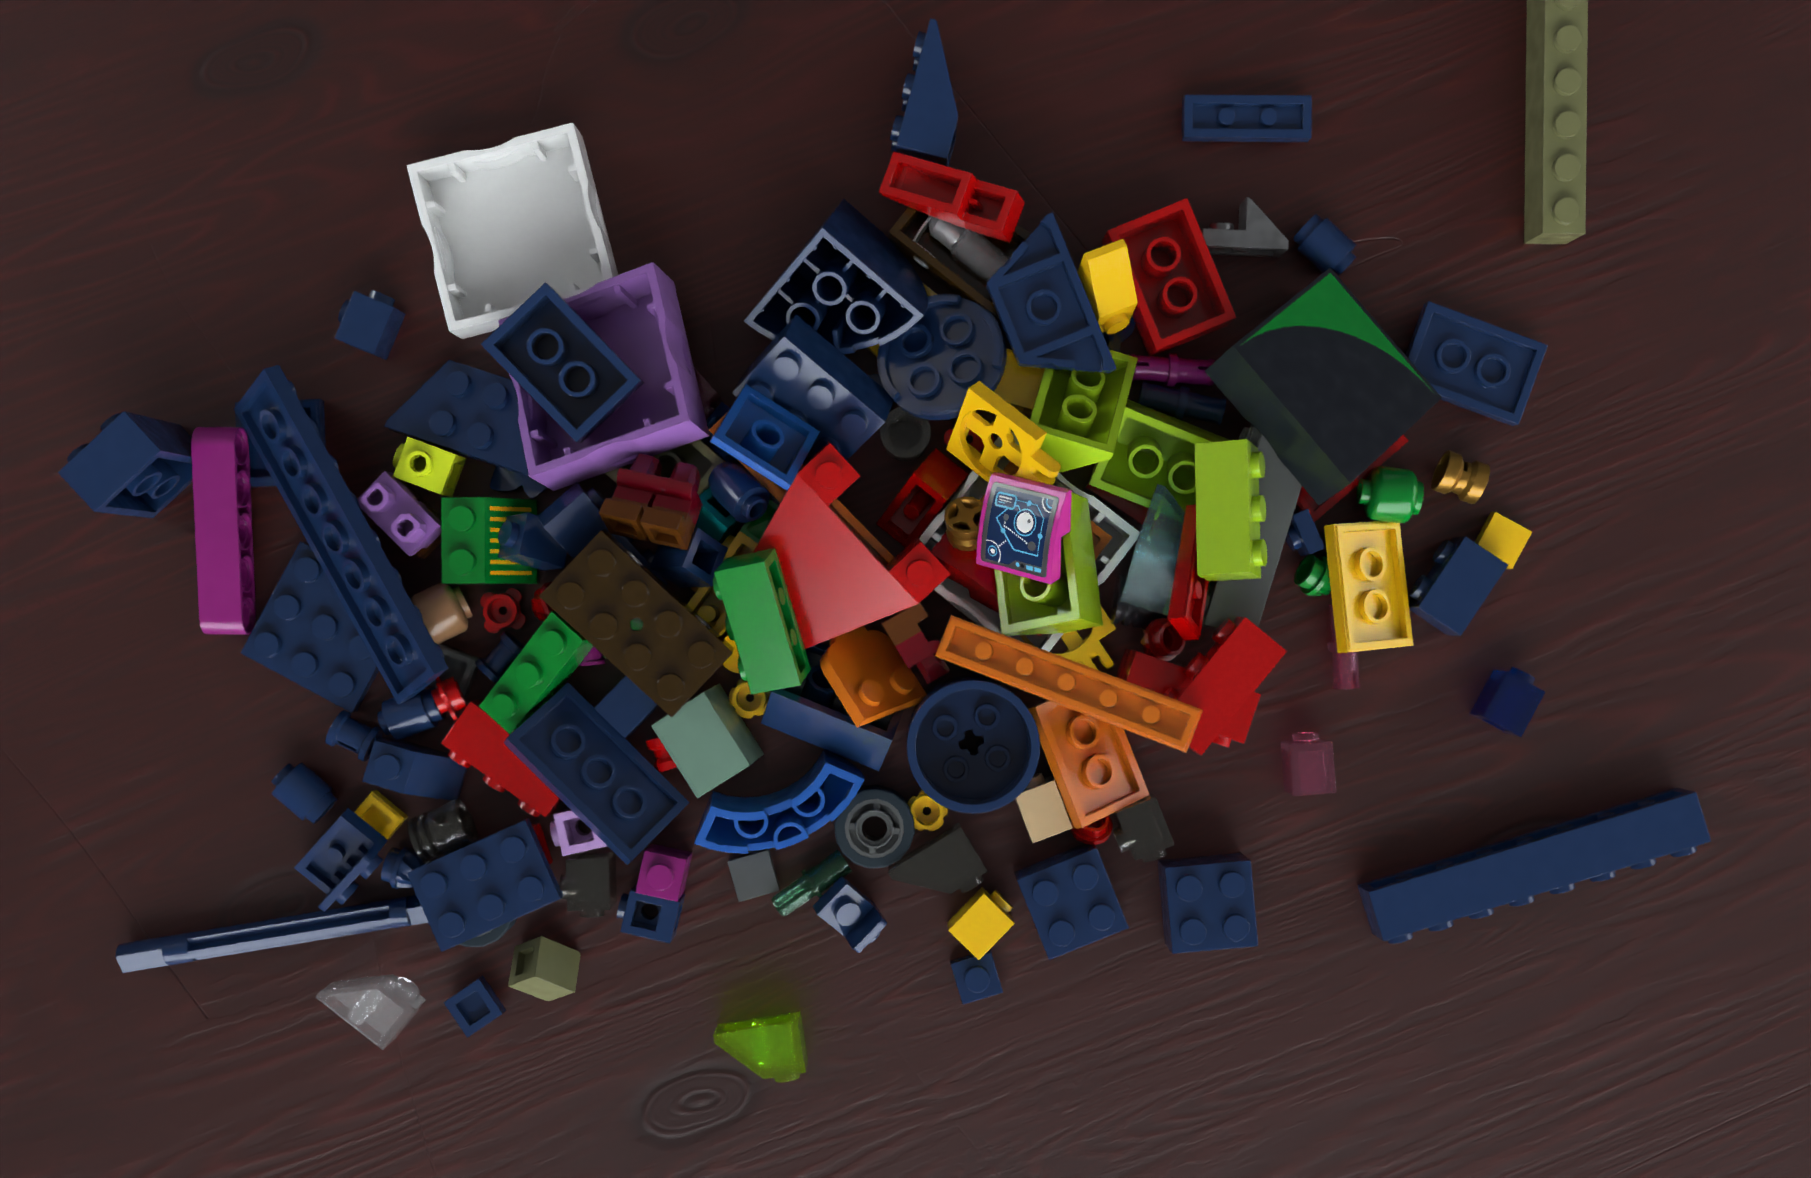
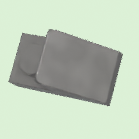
(1254, 236)

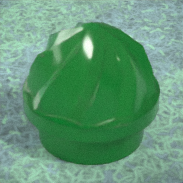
(1313, 576)

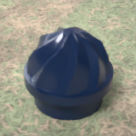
(397, 865)

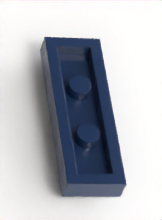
(1247, 118)

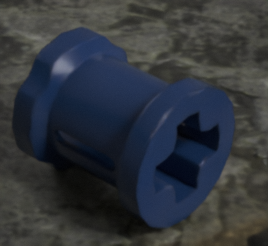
(500, 657)
(353, 735)

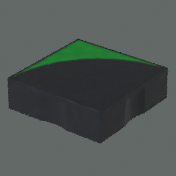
(1324, 386)

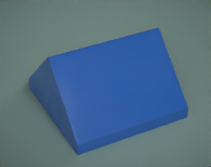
(765, 437)

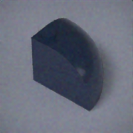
(845, 286)

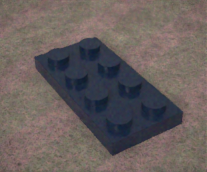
(596, 773)

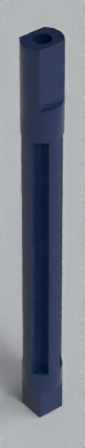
(269, 934)

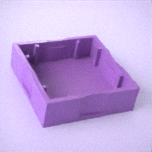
(645, 328)

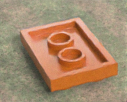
(1088, 762)

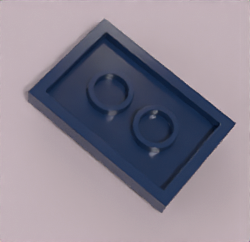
(1475, 362)
(485, 885)

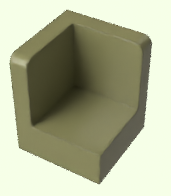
(544, 969)

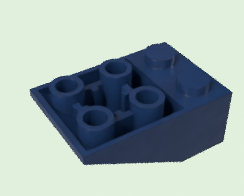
(929, 104)

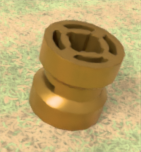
(1460, 477)

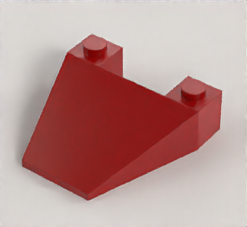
(828, 569)

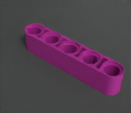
(223, 530)

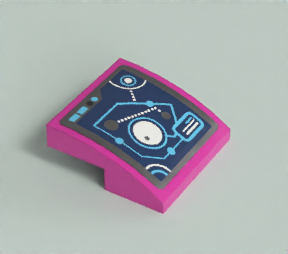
(1023, 527)

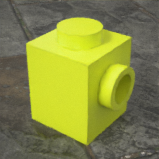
(428, 466)

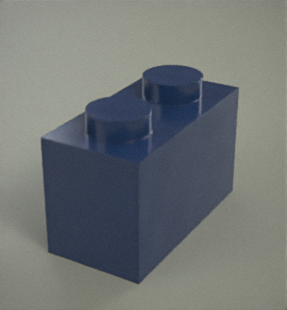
(1455, 585)

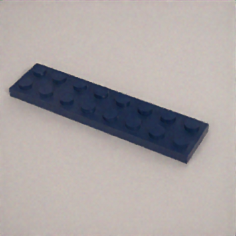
(339, 535)

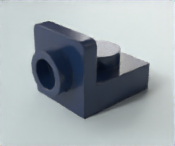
(850, 914)

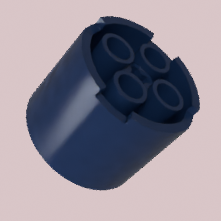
(1003, 758)

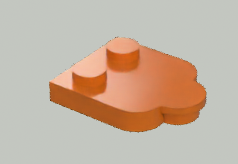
(869, 675)

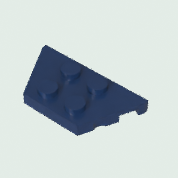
(1047, 306)
(466, 414)

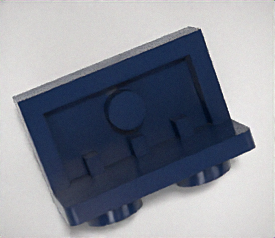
(340, 856)

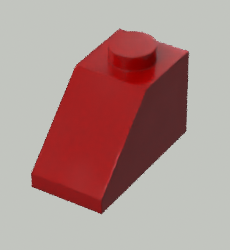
(922, 498)

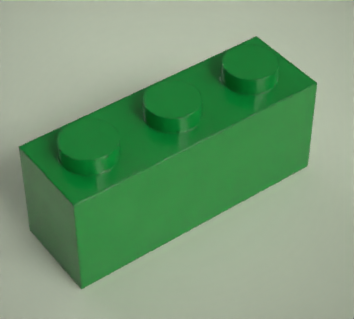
(761, 621)
(536, 673)

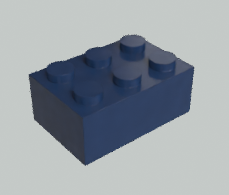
(562, 363)
(819, 387)
(131, 466)

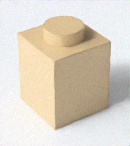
(1043, 809)

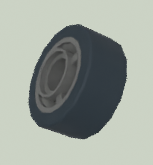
(882, 849)

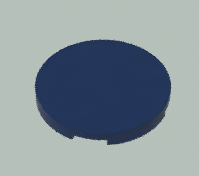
(942, 357)

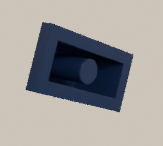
(414, 769)

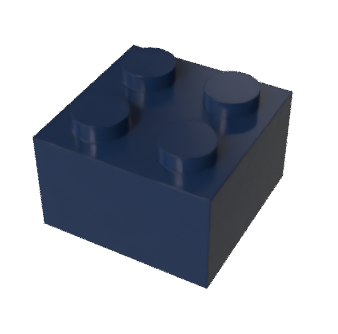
(1071, 900)
(1207, 903)

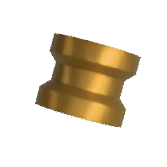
(965, 512)

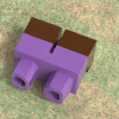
(402, 515)

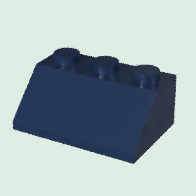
(818, 717)

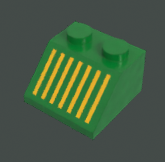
(471, 541)

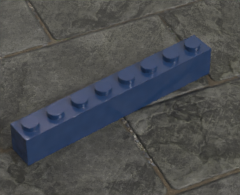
(1534, 864)

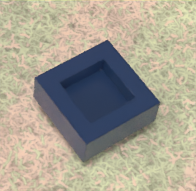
(1303, 534)
(976, 977)
(475, 1006)

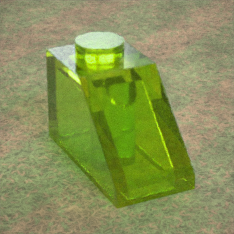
(767, 1045)

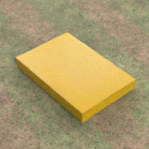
(1368, 586)

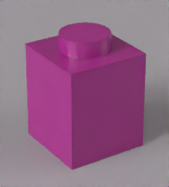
(664, 872)

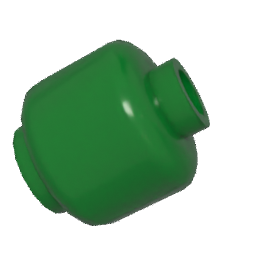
(1390, 494)

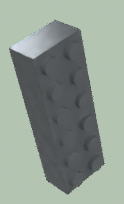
(1249, 596)

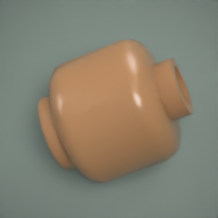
(443, 611)

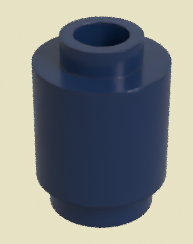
(1325, 245)
(738, 491)
(410, 716)
(303, 792)

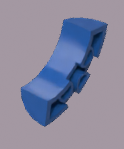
(781, 817)

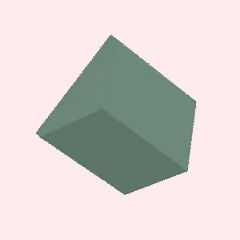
(708, 740)

